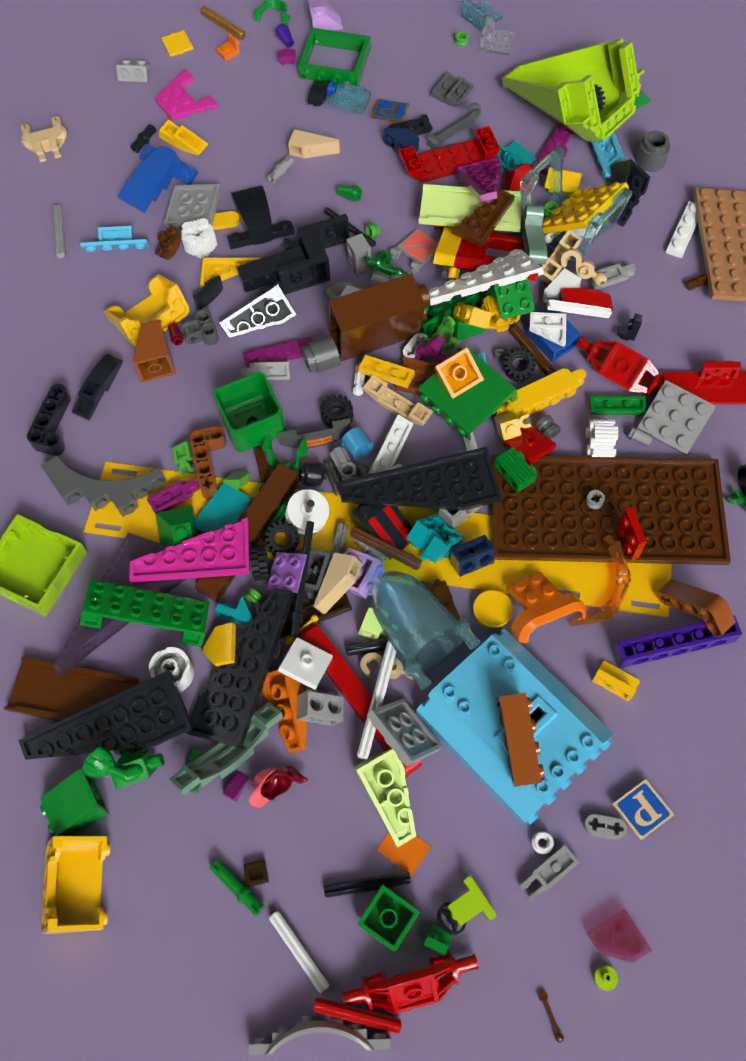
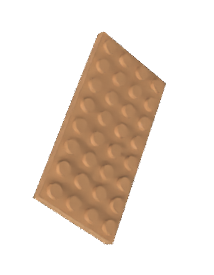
(723, 241)

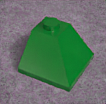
(176, 526)

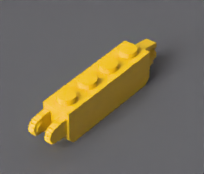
(544, 392)

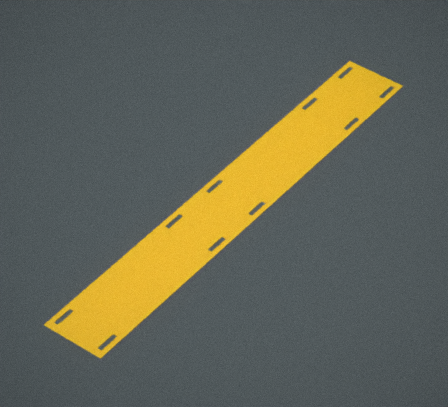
(591, 579)

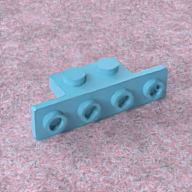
(608, 154)
(115, 237)

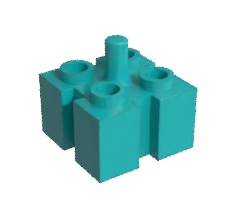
(434, 538)

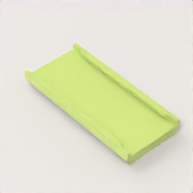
(451, 204)

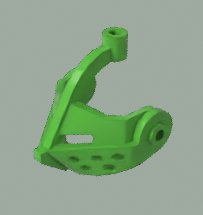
(445, 329)

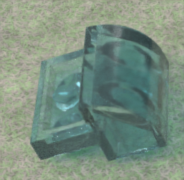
(350, 98)

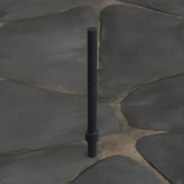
(297, 615)

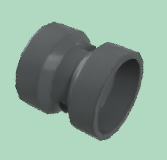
(547, 426)

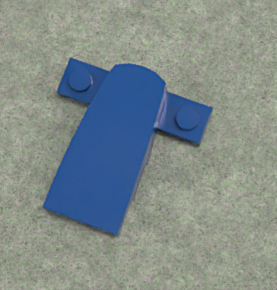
(154, 175)

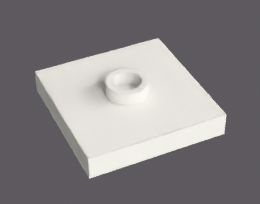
(305, 663)

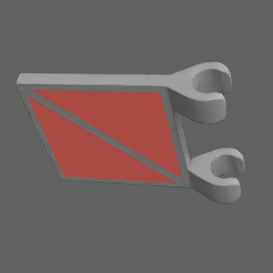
(417, 247)

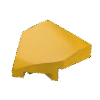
(221, 645)

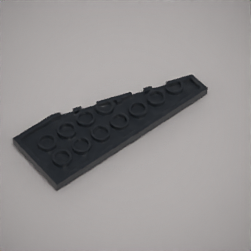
(446, 482)
(230, 699)
(128, 720)

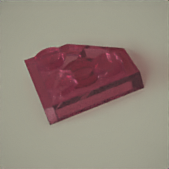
(619, 938)

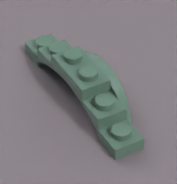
(225, 758)

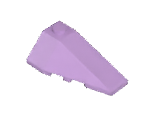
(323, 15)

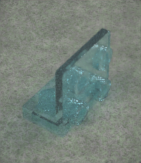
(478, 13)

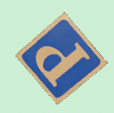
(643, 809)

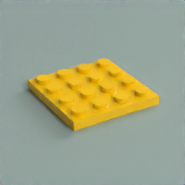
(581, 208)

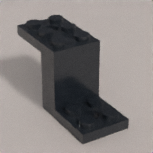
(313, 241)

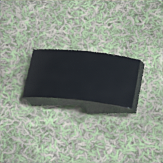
(318, 93)
(206, 296)

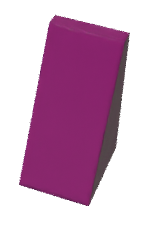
(235, 787)

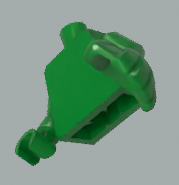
(127, 770)

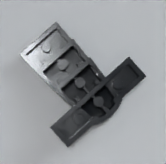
(256, 219)

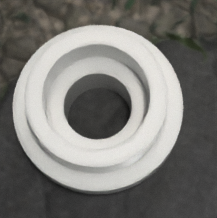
(549, 842)

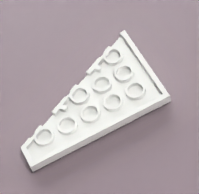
(501, 271)

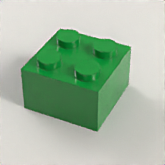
(388, 917)

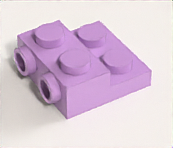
(369, 571)

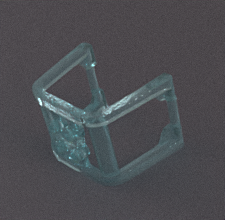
(556, 158)

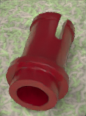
(176, 337)

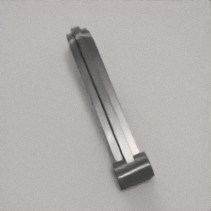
(437, 141)

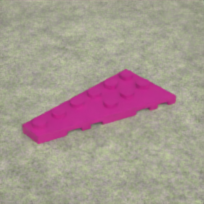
(206, 555)

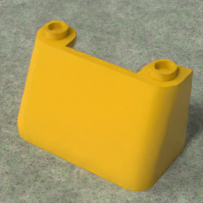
(163, 304)
(73, 884)

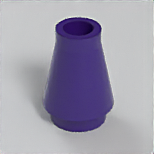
(284, 34)

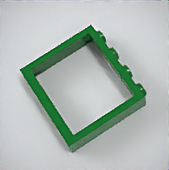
(335, 40)

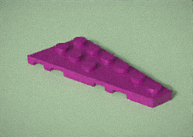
(481, 178)

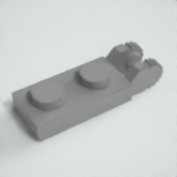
(551, 871)

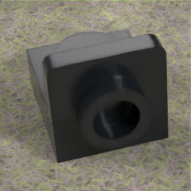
(632, 328)

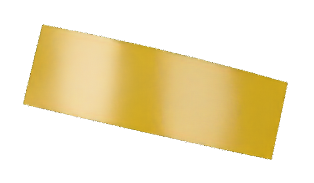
(182, 138)

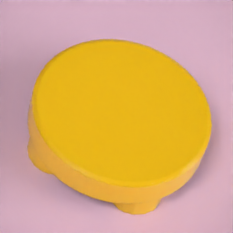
(492, 609)

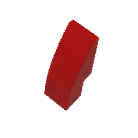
(586, 296)

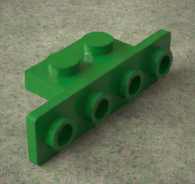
(442, 309)

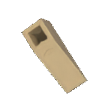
(309, 145)
(339, 577)

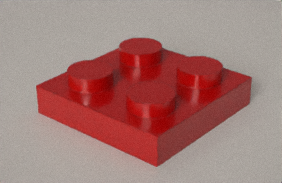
(631, 534)

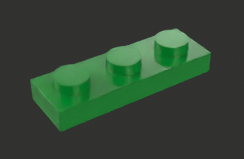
(617, 405)

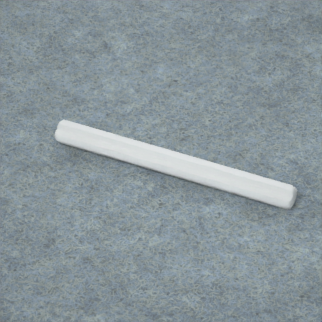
(377, 700)

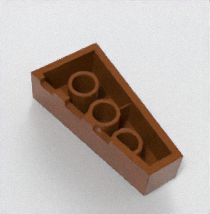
(520, 739)

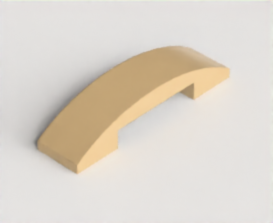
(396, 403)

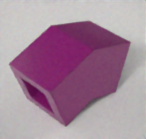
(286, 56)

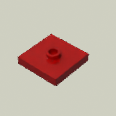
(531, 444)

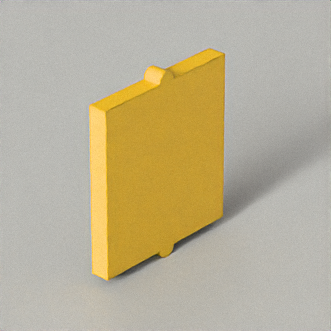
(177, 43)

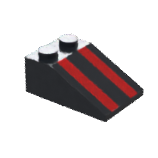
(383, 522)

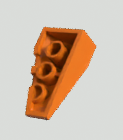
(282, 693)

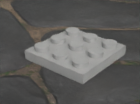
(192, 203)
(676, 417)
(404, 731)

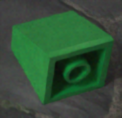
(73, 804)

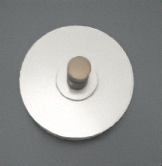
(307, 506)

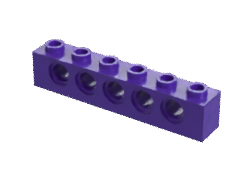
(671, 643)

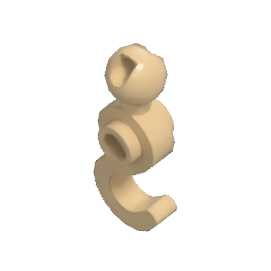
(585, 269)
(396, 668)

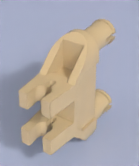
(45, 140)

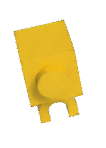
(509, 425)

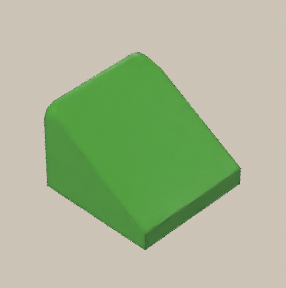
(237, 479)

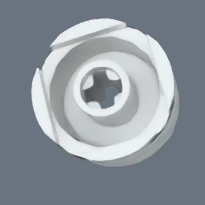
(176, 661)

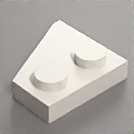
(549, 325)

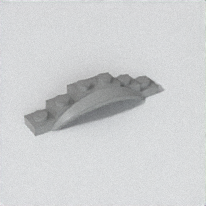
(329, 1025)

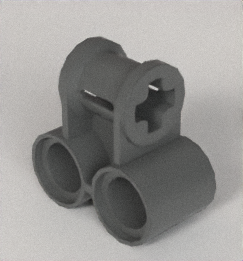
(201, 329)

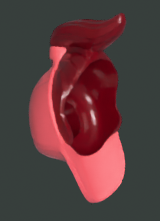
(272, 783)

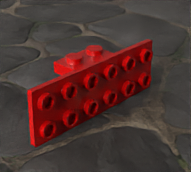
(714, 382)

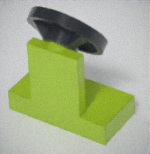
(465, 908)

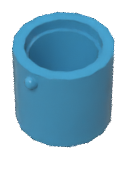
(357, 443)

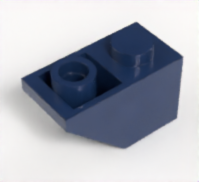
(400, 138)

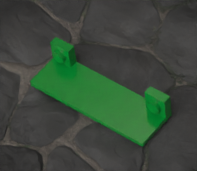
(145, 608)

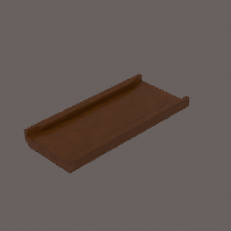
(55, 697)

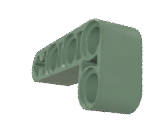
(533, 233)

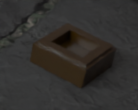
(256, 873)

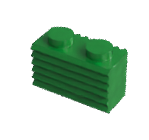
(515, 469)

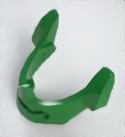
(278, 4)
(267, 448)

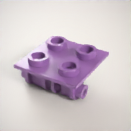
(287, 571)

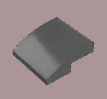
(451, 90)

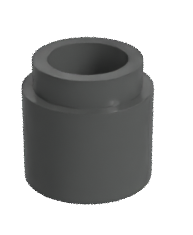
(653, 151)
(320, 354)

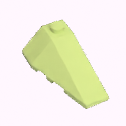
(387, 789)

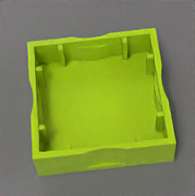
(36, 564)

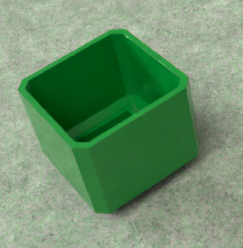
(246, 401)

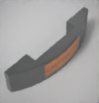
(315, 439)

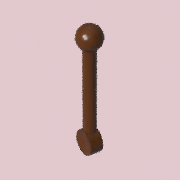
(559, 1037)

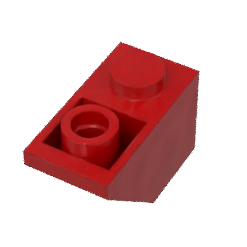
(514, 175)

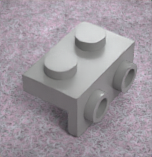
(133, 71)

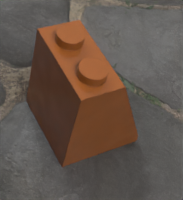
(152, 353)

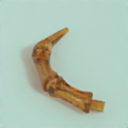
(622, 583)

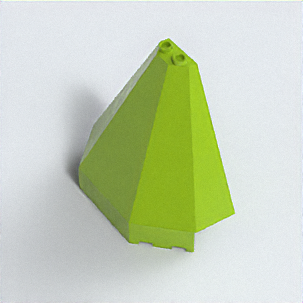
(566, 90)

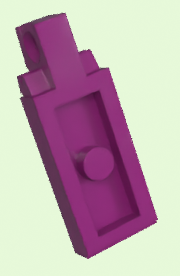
(173, 495)

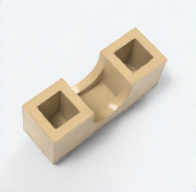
(553, 265)

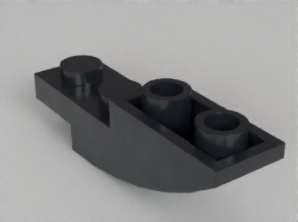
(95, 385)

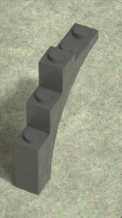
(100, 493)

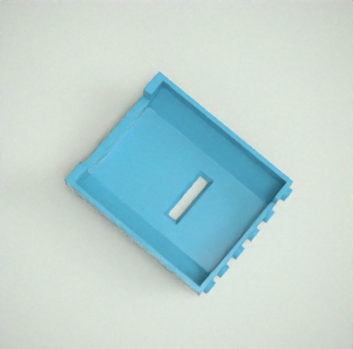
(467, 721)

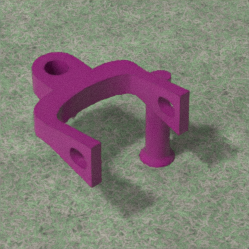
(432, 349)

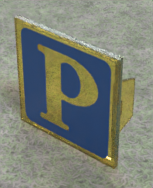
(390, 110)

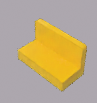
(616, 681)

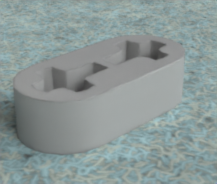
(605, 821)

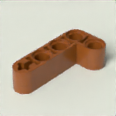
(208, 443)
(698, 603)

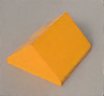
(458, 373)

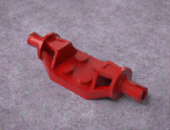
(622, 366)
(413, 988)

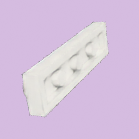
(683, 231)
(392, 445)

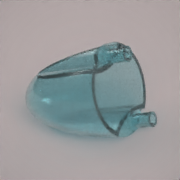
(417, 624)

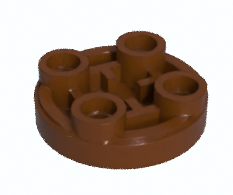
(168, 242)

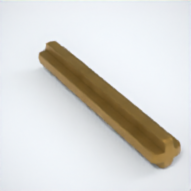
(222, 22)

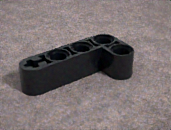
(48, 421)

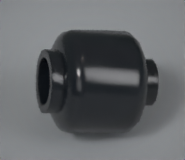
(312, 473)

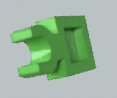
(182, 456)

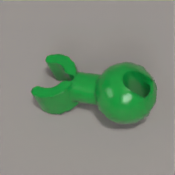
(739, 499)

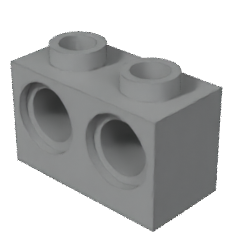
(357, 252)
(319, 711)

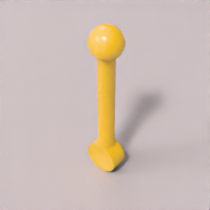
(314, 618)

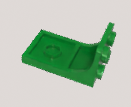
(512, 298)

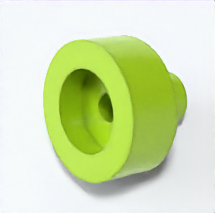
(600, 978)

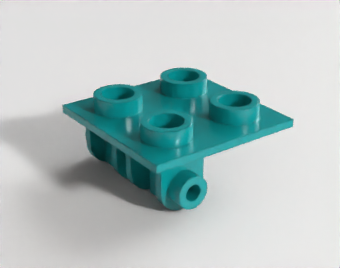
(514, 155)

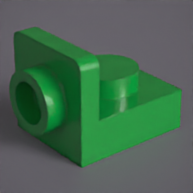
(437, 940)

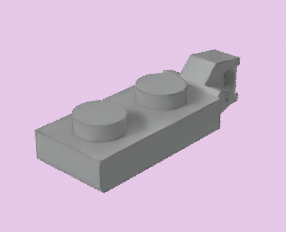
(614, 274)
(273, 370)

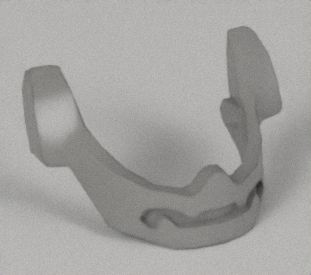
(339, 286)

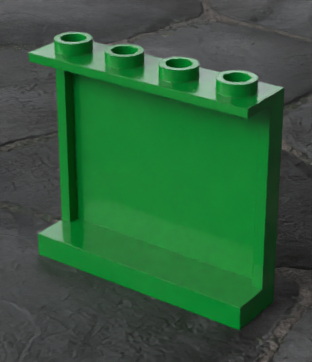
(472, 406)

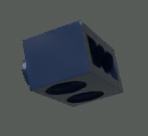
(472, 555)

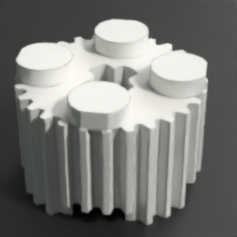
(198, 238)
(602, 438)

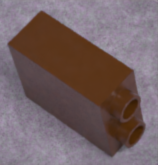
(377, 316)

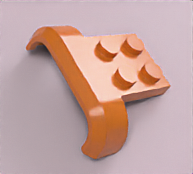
(541, 604)

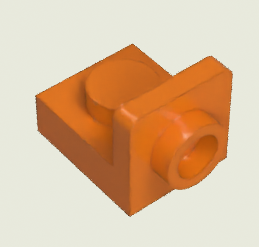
(229, 49)

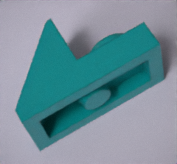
(239, 615)

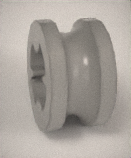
(595, 505)

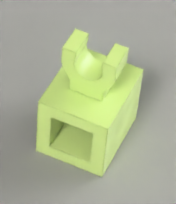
(370, 626)

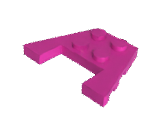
(178, 103)

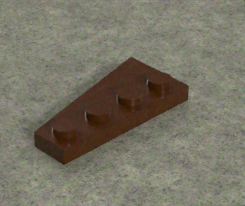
(484, 219)

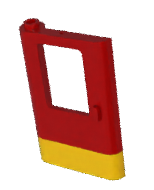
(463, 254)

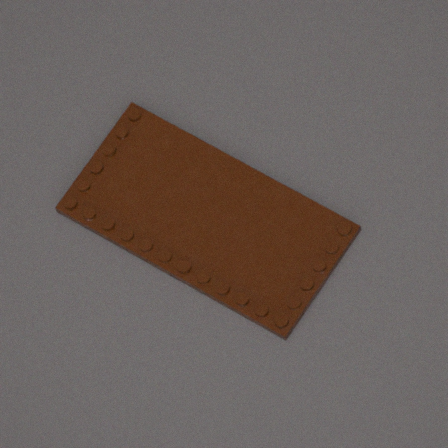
(672, 497)

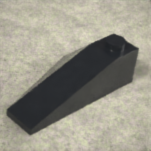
(637, 182)

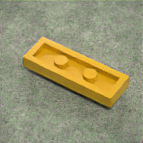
(386, 371)

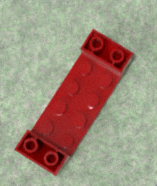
(441, 161)

